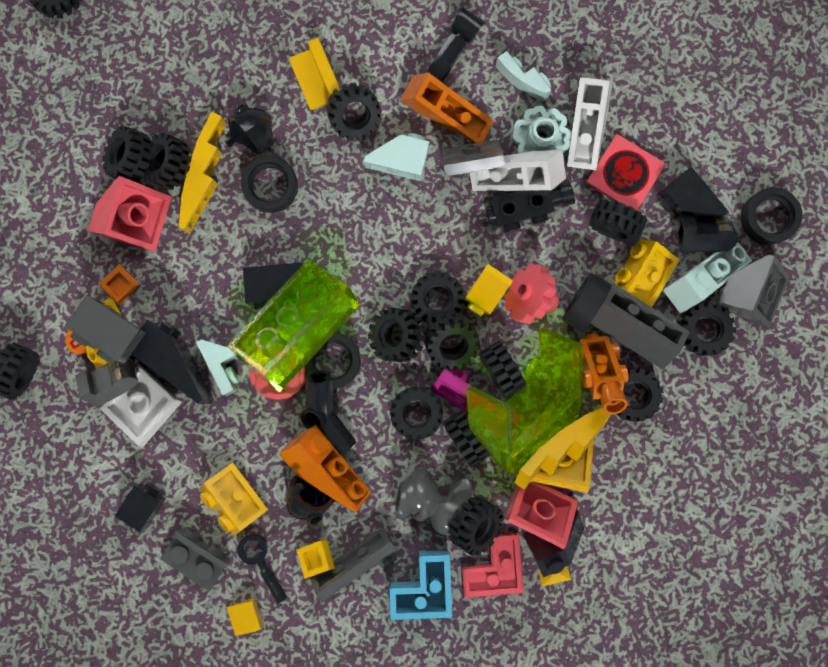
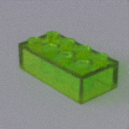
(294, 325)

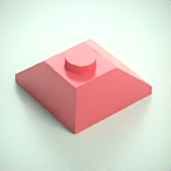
(130, 214)
(542, 512)

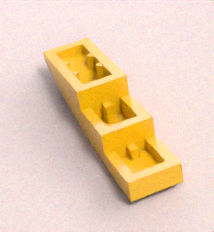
(198, 183)
(569, 441)

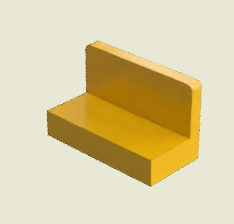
(314, 75)

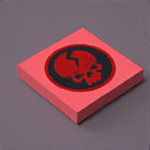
(625, 173)

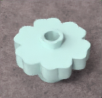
(536, 121)

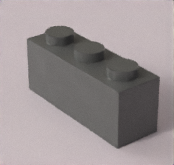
(640, 327)

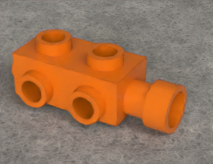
(606, 376)

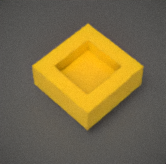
(315, 559)

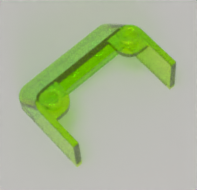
(536, 413)

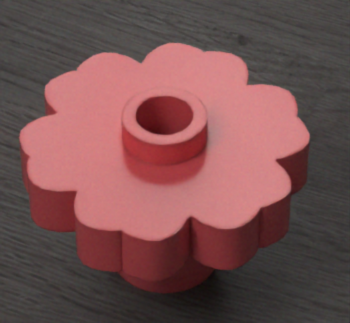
(531, 294)

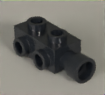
(524, 208)

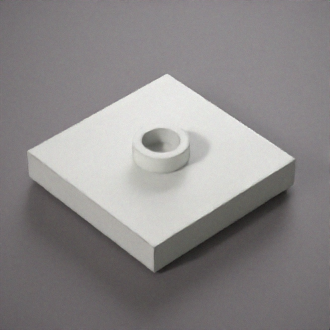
(143, 408)

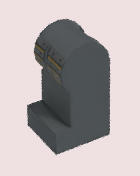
(107, 382)

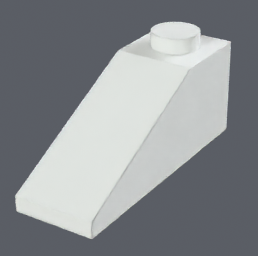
(589, 122)
(523, 172)

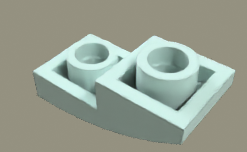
(531, 82)

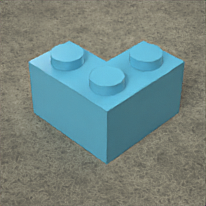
(428, 596)

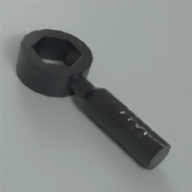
(266, 572)

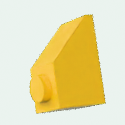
(487, 291)

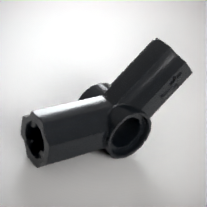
(323, 411)

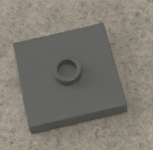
(472, 157)

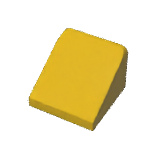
(245, 617)

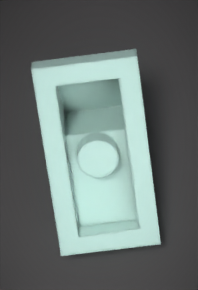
(216, 358)

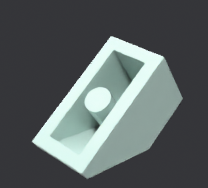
(401, 156)

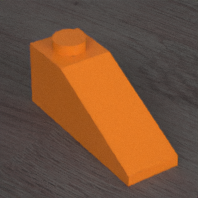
(446, 107)

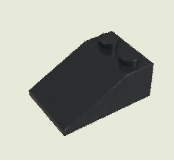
(172, 360)

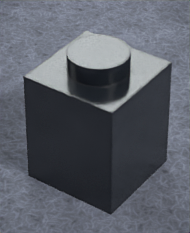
(141, 506)

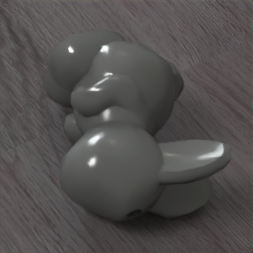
(422, 498)

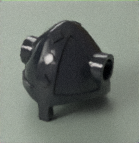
(250, 128)
(306, 501)

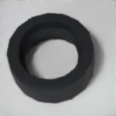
(254, 168)
(793, 212)
(586, 302)
(355, 360)

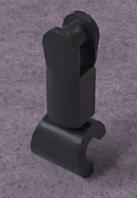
(464, 30)

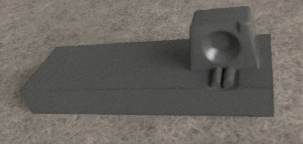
(373, 550)

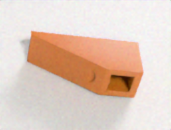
(324, 468)

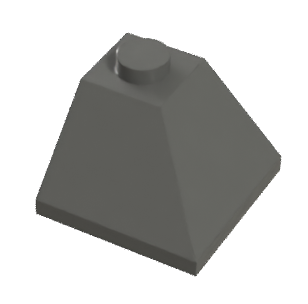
(755, 290)

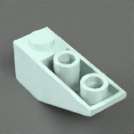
(706, 277)

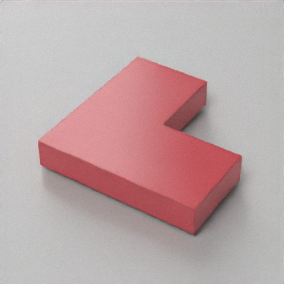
(500, 576)

